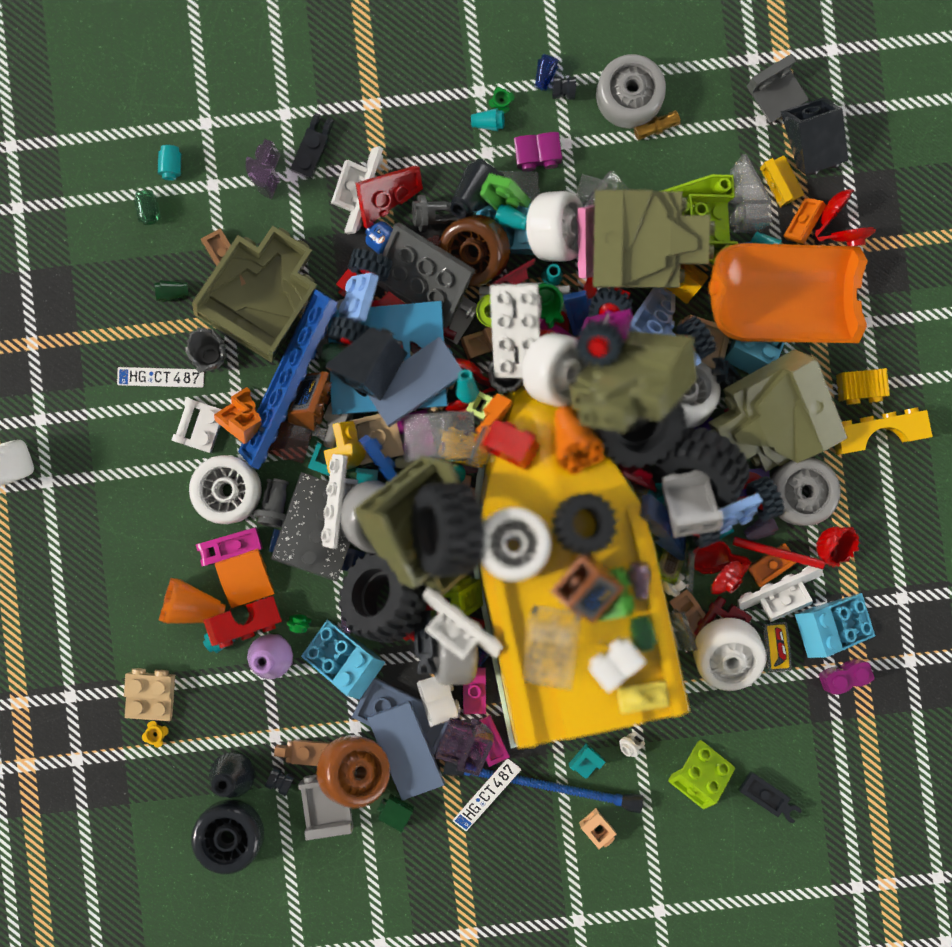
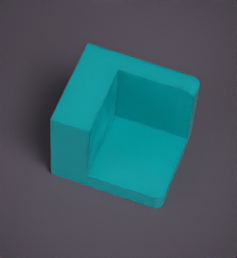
(318, 460)
(367, 475)
(586, 761)

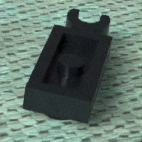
(725, 372)
(425, 644)
(768, 796)

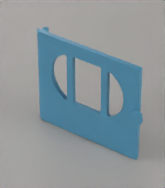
(408, 323)

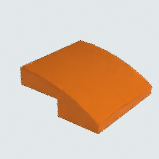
(244, 578)

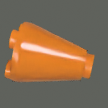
(574, 443)
(188, 604)

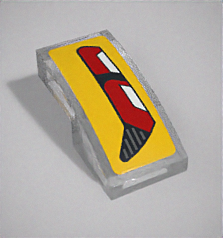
(777, 647)

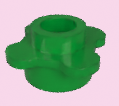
(499, 93)
(298, 623)

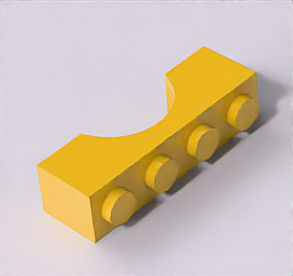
(908, 427)

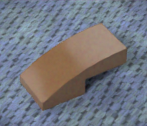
(478, 343)
(687, 603)

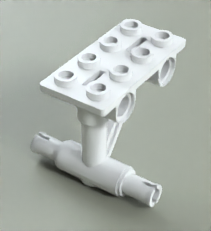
(514, 324)

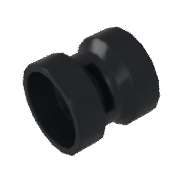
(564, 88)
(279, 780)

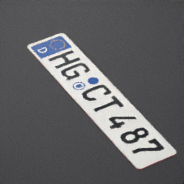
(160, 377)
(486, 794)

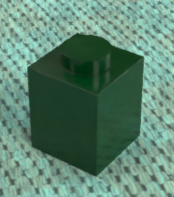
(394, 812)

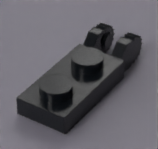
(311, 148)

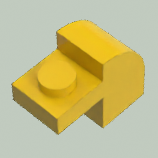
(347, 445)

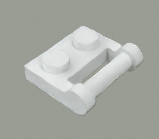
(205, 429)

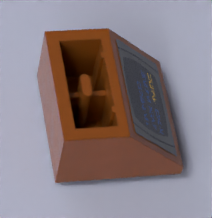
(310, 400)
(587, 588)

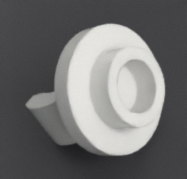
(674, 590)
(628, 746)

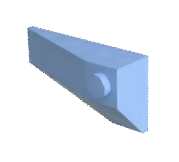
(655, 313)

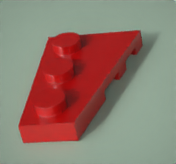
(386, 191)

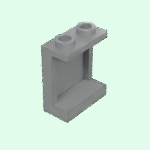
(691, 504)
(321, 814)

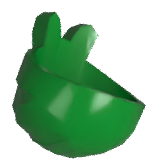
(551, 303)

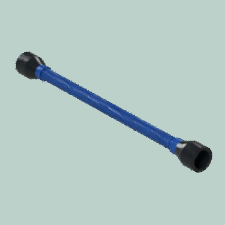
(630, 802)

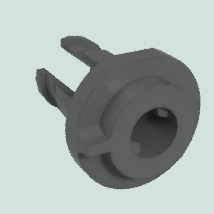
(424, 213)
(273, 504)

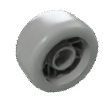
(625, 107)
(823, 491)
(349, 522)
(452, 669)

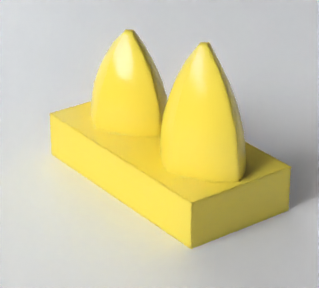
(642, 697)

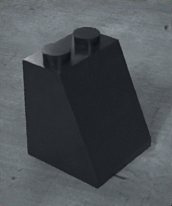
(816, 135)
(369, 362)

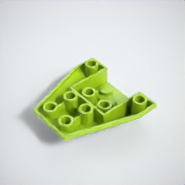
(710, 197)

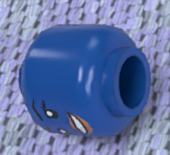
(378, 236)

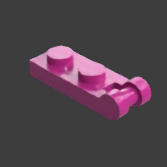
(229, 546)

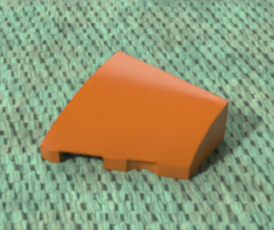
(495, 409)
(240, 416)

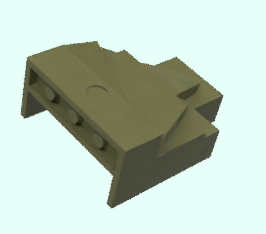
(646, 238)
(271, 300)
(640, 383)
(781, 413)
(387, 522)

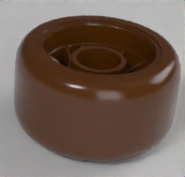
(487, 237)

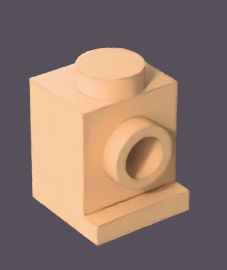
(601, 838)

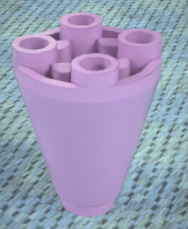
(275, 651)

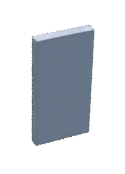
(418, 381)
(383, 695)
(407, 750)

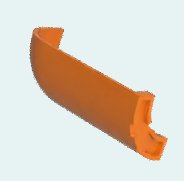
(788, 293)

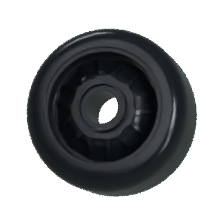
(218, 851)

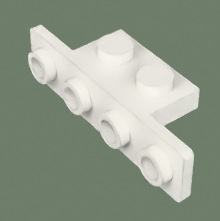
(346, 192)
(336, 491)
(783, 596)
(456, 630)

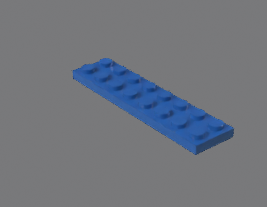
(288, 376)

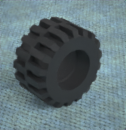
(604, 523)

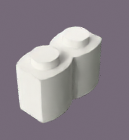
(616, 664)
(438, 701)

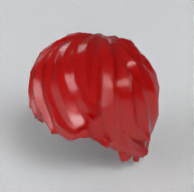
(837, 545)

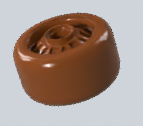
(337, 770)

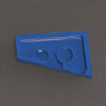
(373, 449)

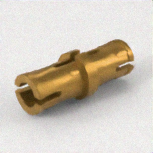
(657, 125)

